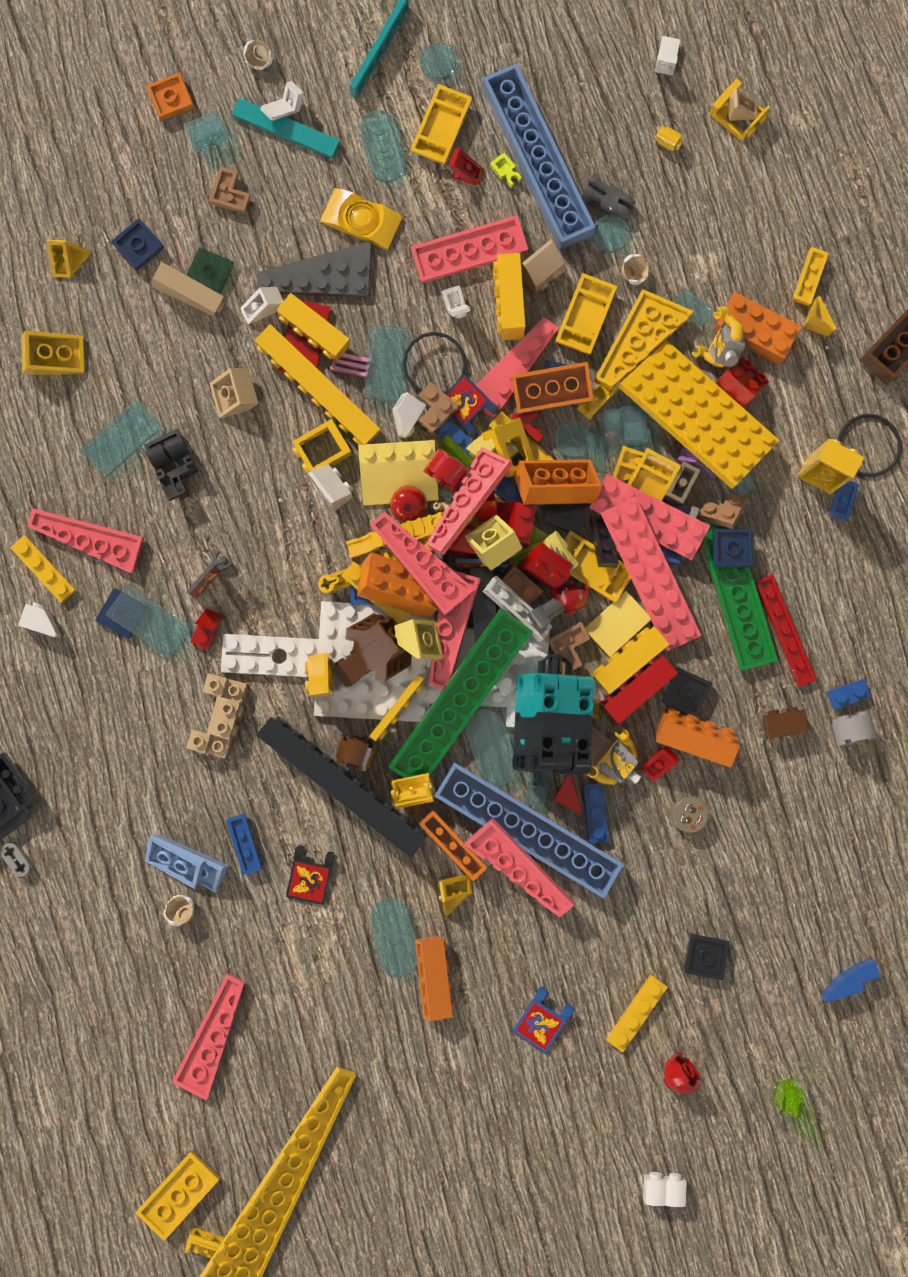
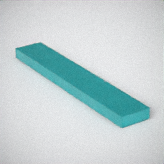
(379, 47)
(286, 129)

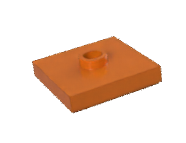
(170, 96)

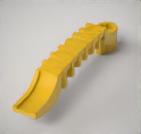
(372, 541)
(341, 583)

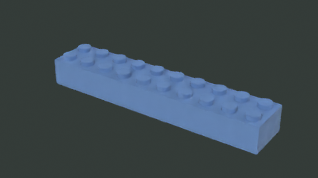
(538, 157)
(530, 830)

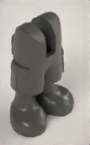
(613, 202)

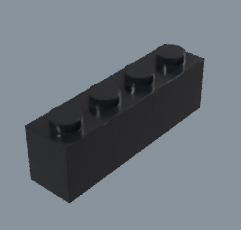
(484, 607)

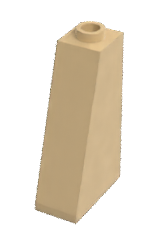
(187, 290)

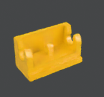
(601, 397)
(413, 791)
(203, 1242)

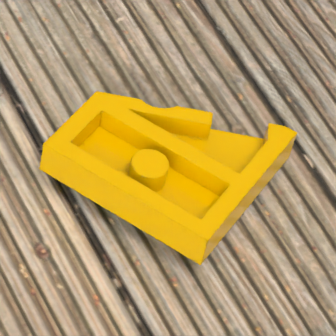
(627, 463)

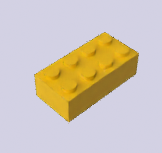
(509, 296)
(830, 466)
(634, 657)

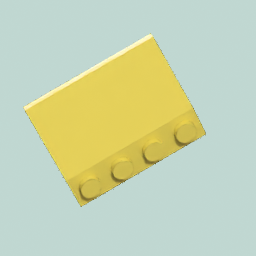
(395, 465)

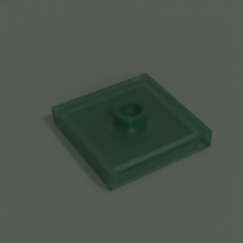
(210, 269)

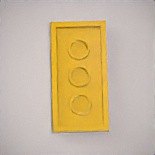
(177, 1195)

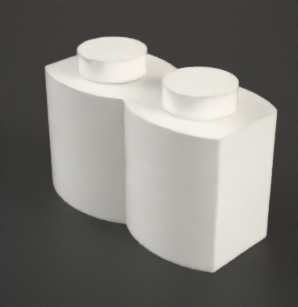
(664, 1190)

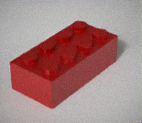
(637, 691)

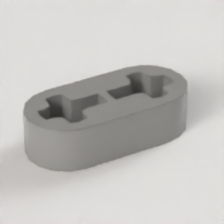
(13, 863)

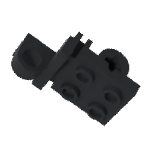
(171, 463)

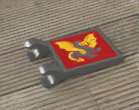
(208, 575)

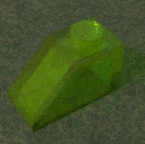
(788, 1097)

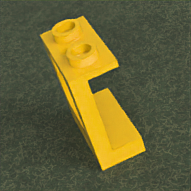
(720, 111)
(505, 432)

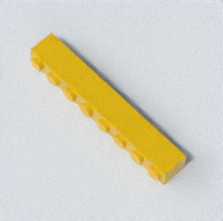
(320, 387)

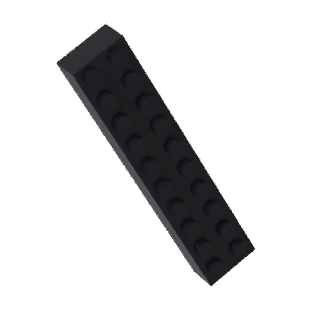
(341, 786)

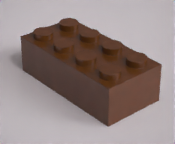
(889, 352)

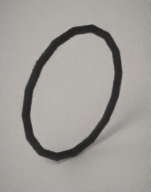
(426, 335)
(895, 432)

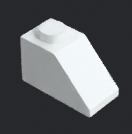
(261, 304)
(39, 620)

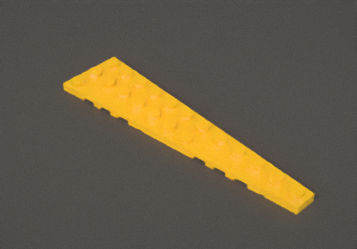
(263, 1219)

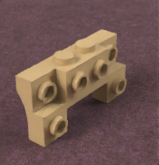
(224, 717)

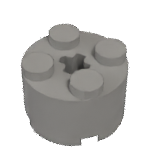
(853, 729)

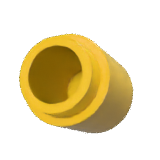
(669, 138)

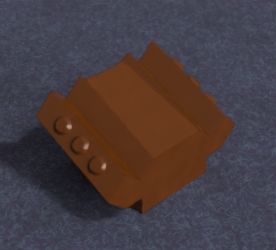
(378, 646)

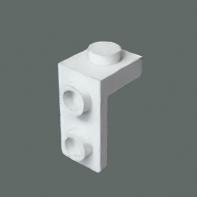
(667, 55)
(288, 105)
(455, 302)

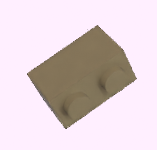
(681, 484)

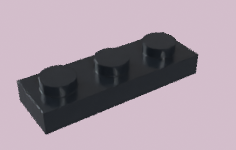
(603, 543)

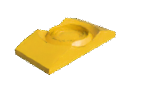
(441, 124)
(361, 218)
(586, 314)
(654, 474)
(601, 580)

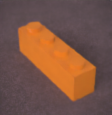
(453, 845)
(434, 978)

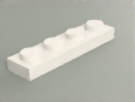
(513, 605)

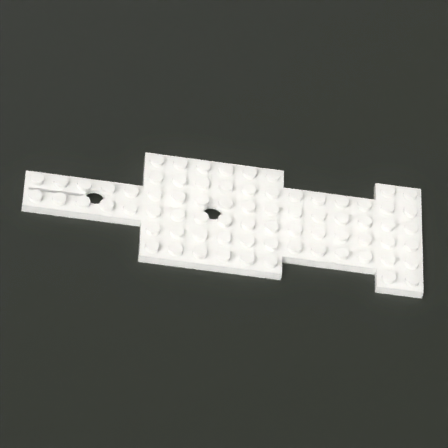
(368, 696)

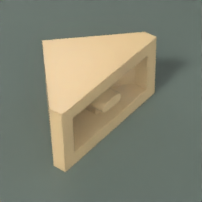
(741, 106)

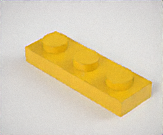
(810, 276)

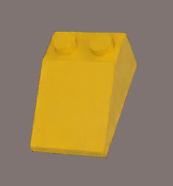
(52, 353)
(320, 675)

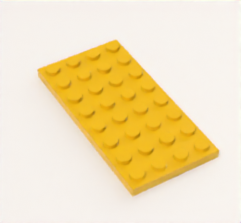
(698, 414)

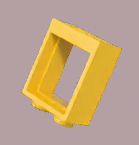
(332, 461)

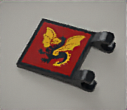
(309, 879)

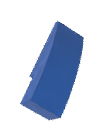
(850, 980)

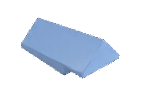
(185, 863)

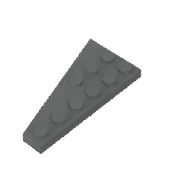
(330, 274)

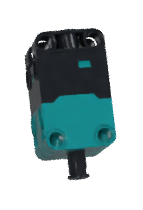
(553, 719)

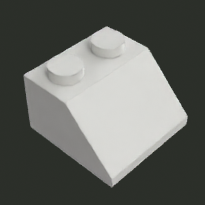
(330, 486)

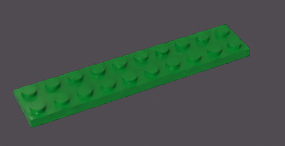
(461, 696)

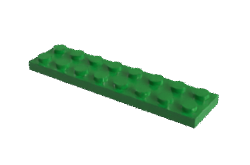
(740, 610)

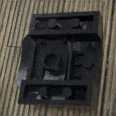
(14, 797)

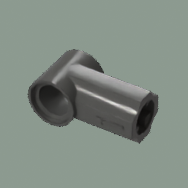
(545, 613)

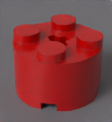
(446, 470)

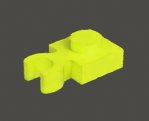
(504, 168)

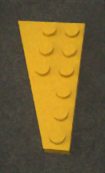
(644, 330)

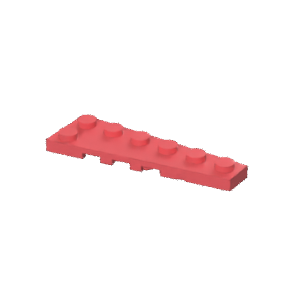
(100, 542)

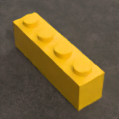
(313, 327)

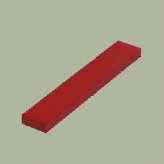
(785, 630)

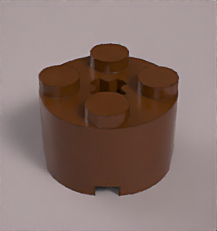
(356, 751)

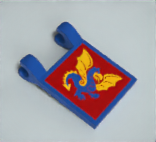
(541, 1024)

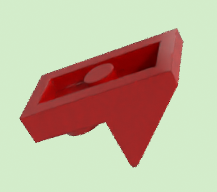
(465, 168)
(527, 420)
(207, 628)
(659, 763)

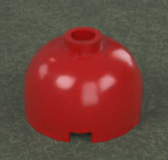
(408, 504)
(571, 597)
(681, 1075)

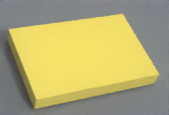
(617, 624)

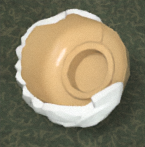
(258, 54)
(635, 269)
(179, 910)

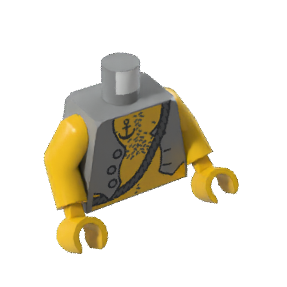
(726, 344)
(617, 762)

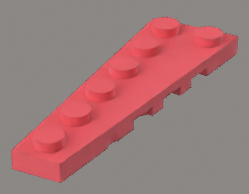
(520, 359)
(484, 476)
(432, 574)
(451, 634)
(508, 856)
(205, 1052)

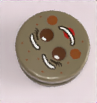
(689, 814)

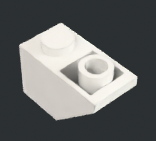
(406, 413)

